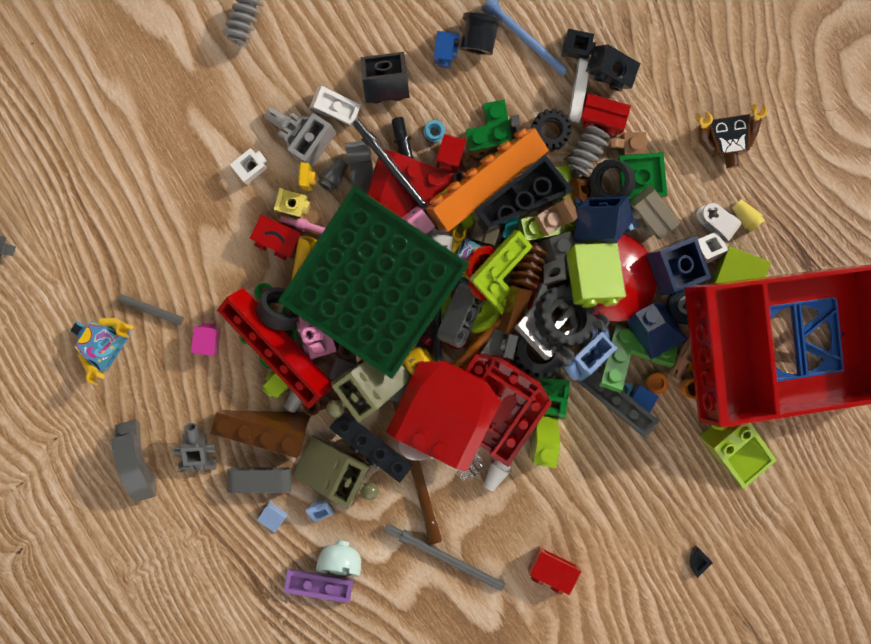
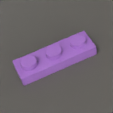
(318, 585)

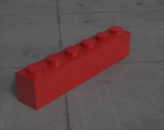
(275, 349)

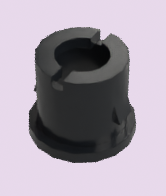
(479, 33)

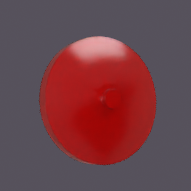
(637, 280)

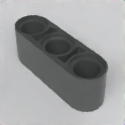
(459, 316)
(259, 480)

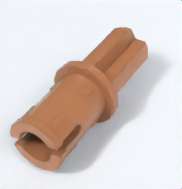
(681, 361)

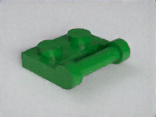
(557, 391)

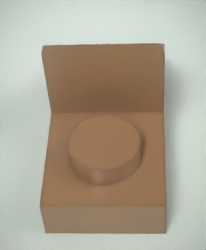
(556, 216)

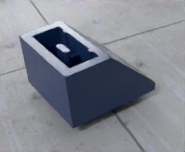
(602, 220)

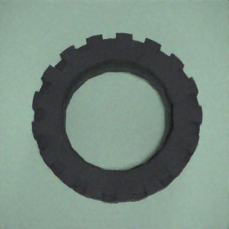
(550, 331)

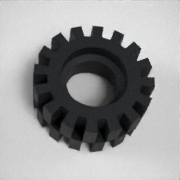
(560, 120)

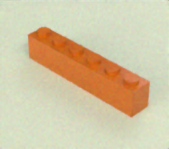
(486, 179)

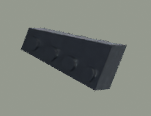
(527, 192)

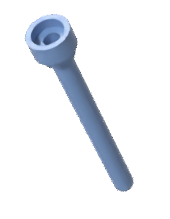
(492, 8)

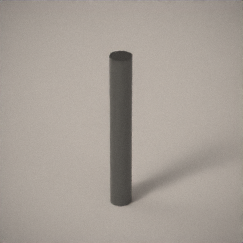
(151, 309)

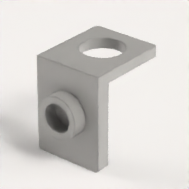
(556, 272)

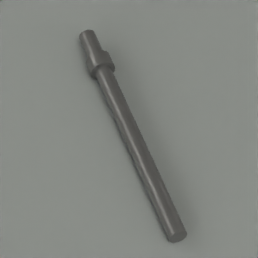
(406, 537)

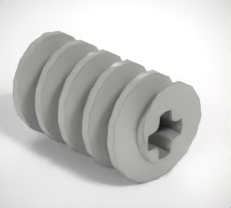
(241, 21)
(587, 149)

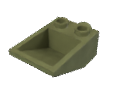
(366, 384)
(330, 469)

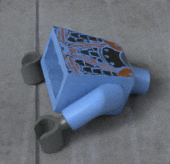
(591, 355)

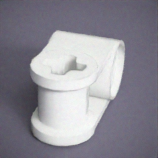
(720, 221)

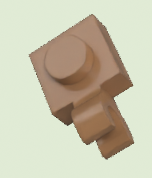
(631, 143)

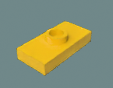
(307, 177)

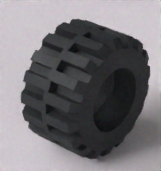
(536, 369)

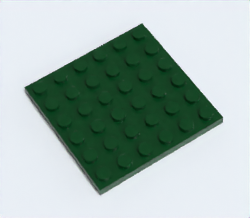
(373, 282)

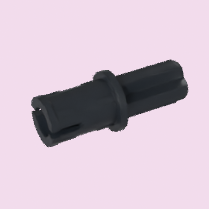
(402, 138)

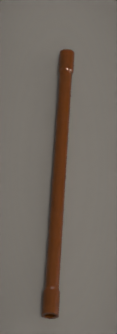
(431, 524)

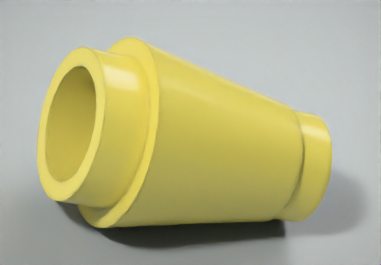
(748, 215)

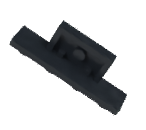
(372, 447)

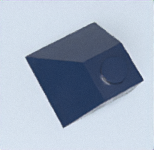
(656, 330)

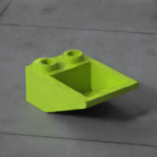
(739, 451)

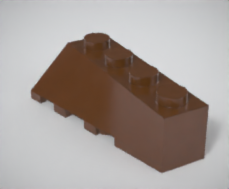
(264, 429)

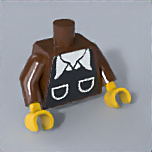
(730, 135)

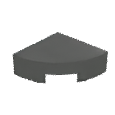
(514, 122)

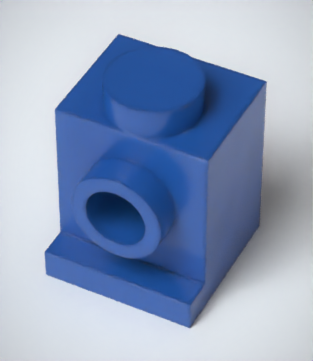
(445, 48)

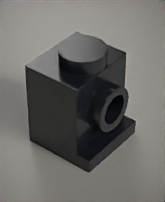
(576, 37)

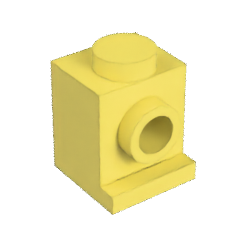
(282, 203)

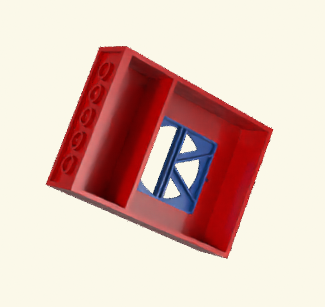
(736, 348)

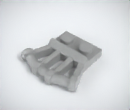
(528, 330)

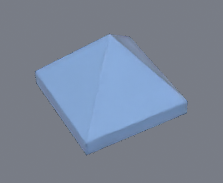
(319, 510)

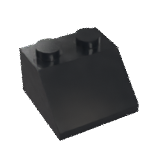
(384, 77)

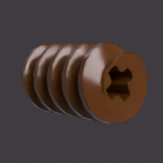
(526, 268)

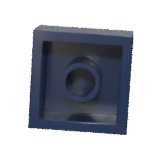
(678, 265)

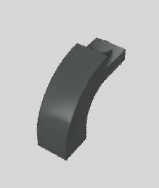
(129, 462)

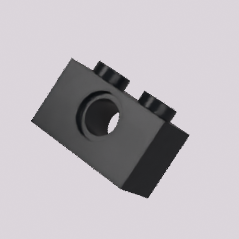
(612, 67)

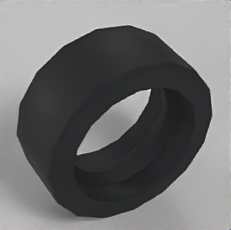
(600, 169)
(271, 318)

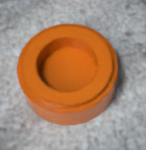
(656, 382)

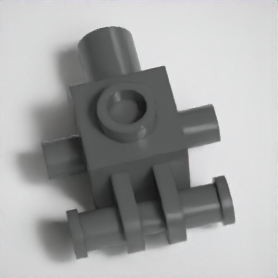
(195, 450)

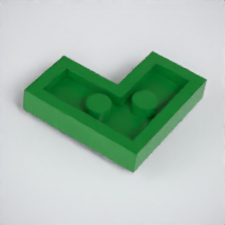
(496, 129)

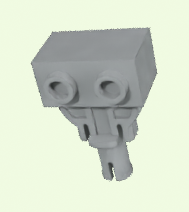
(305, 137)

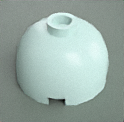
(339, 560)

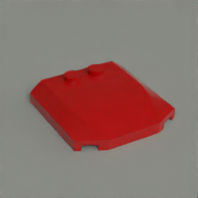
(425, 179)
(520, 407)
(444, 413)

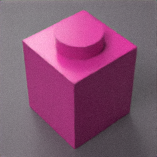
(206, 339)

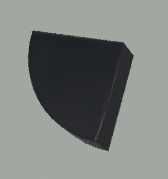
(698, 561)

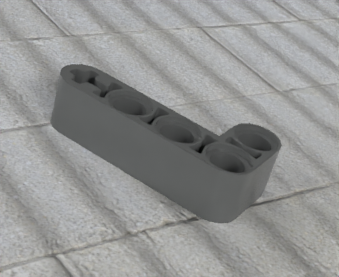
(360, 164)

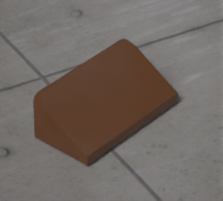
(514, 309)

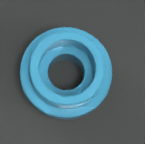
(434, 124)

